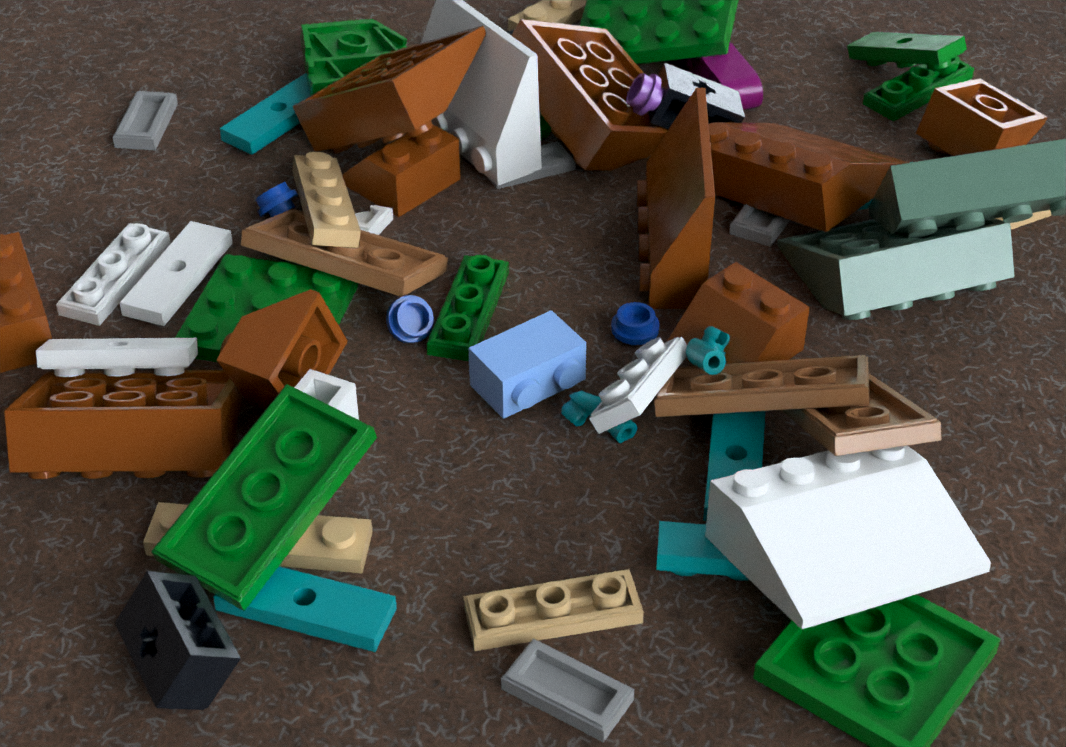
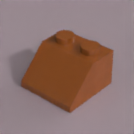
(976, 119)
(407, 170)
(755, 313)
(281, 346)

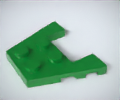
(343, 46)

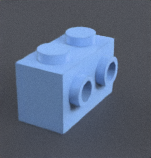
(527, 364)

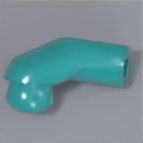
(708, 352)
(581, 407)

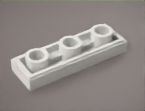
(176, 273)
(113, 274)
(117, 355)
(638, 383)

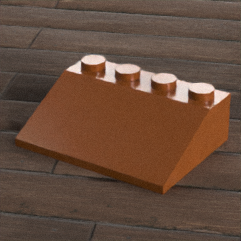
(585, 92)
(389, 94)
(794, 172)
(677, 210)
(123, 424)

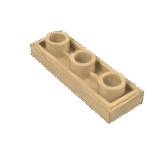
(552, 609)

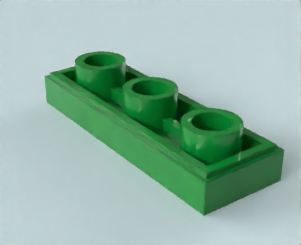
(907, 49)
(914, 88)
(468, 307)

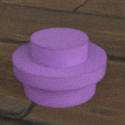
(645, 93)

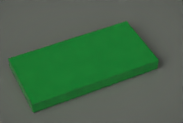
(264, 496)

